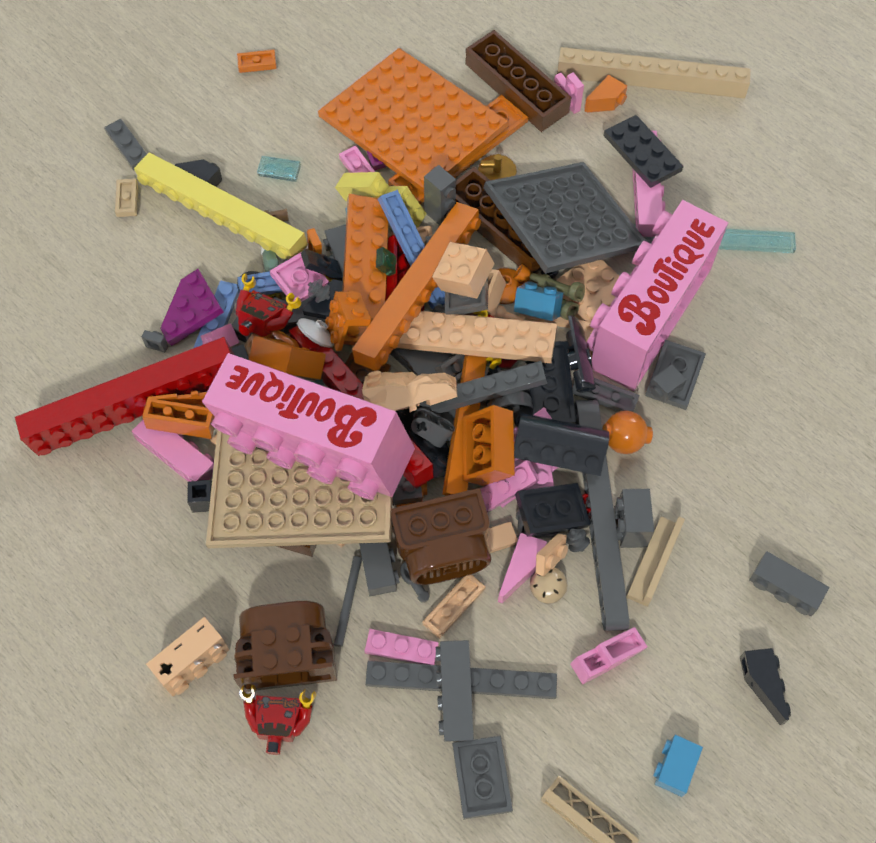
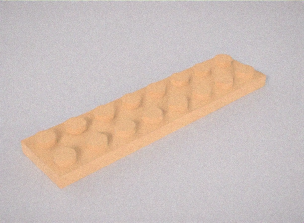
(481, 336)

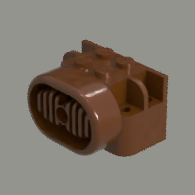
(443, 537)
(284, 646)

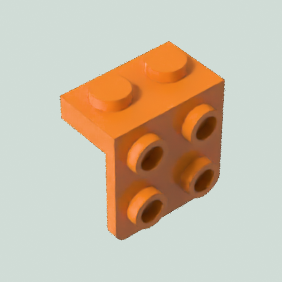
(345, 311)

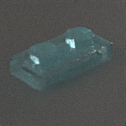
(279, 168)

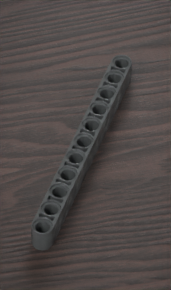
(603, 533)

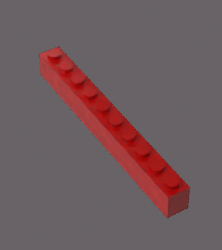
(340, 378)

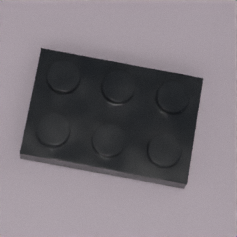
(552, 509)

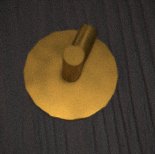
(497, 167)

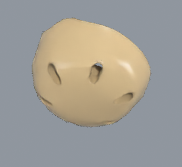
(548, 584)

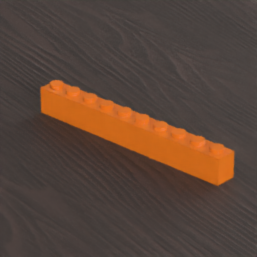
(413, 290)

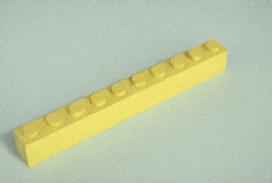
(221, 207)

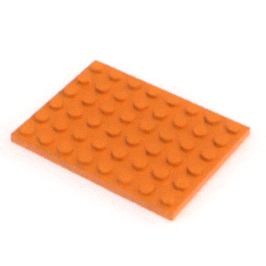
(412, 118)

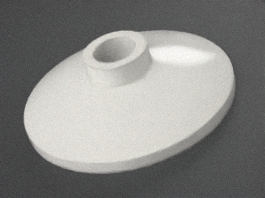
(315, 331)

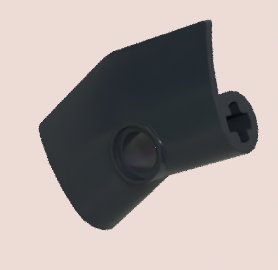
(579, 357)

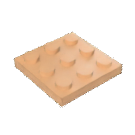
(598, 283)

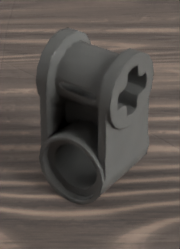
(433, 427)

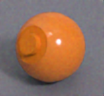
(627, 432)

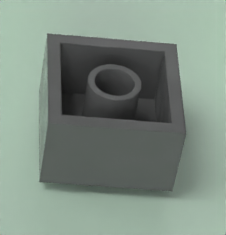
(634, 518)

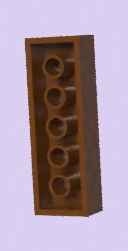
(518, 80)
(493, 223)

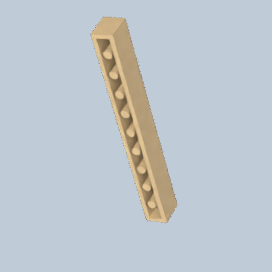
(655, 72)

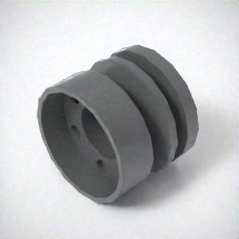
(516, 402)

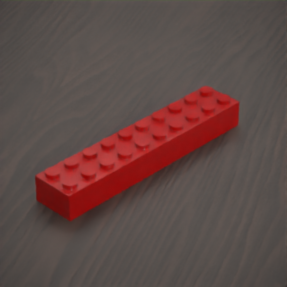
(120, 398)

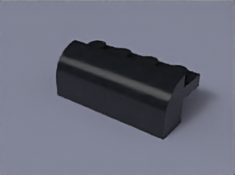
(561, 444)

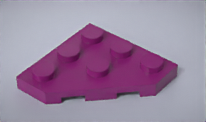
(190, 308)

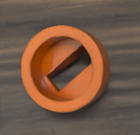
(522, 274)

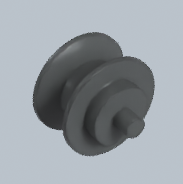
(316, 289)
(577, 540)

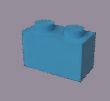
(538, 301)
(678, 765)

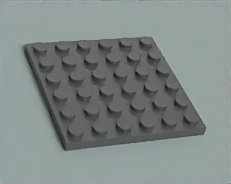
(564, 216)

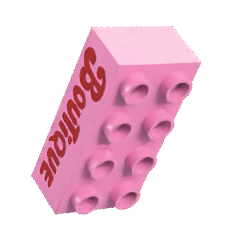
(655, 293)
(310, 426)

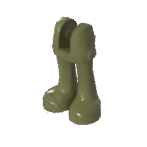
(575, 292)

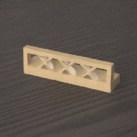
(654, 560)
(579, 822)

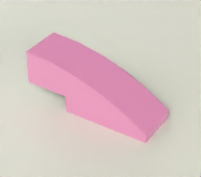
(608, 655)

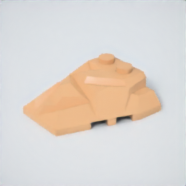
(407, 389)

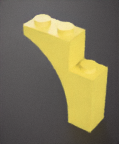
(373, 185)

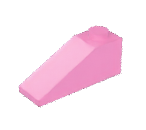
(521, 565)

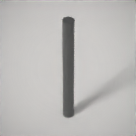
(348, 600)

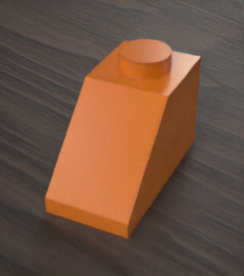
(606, 96)

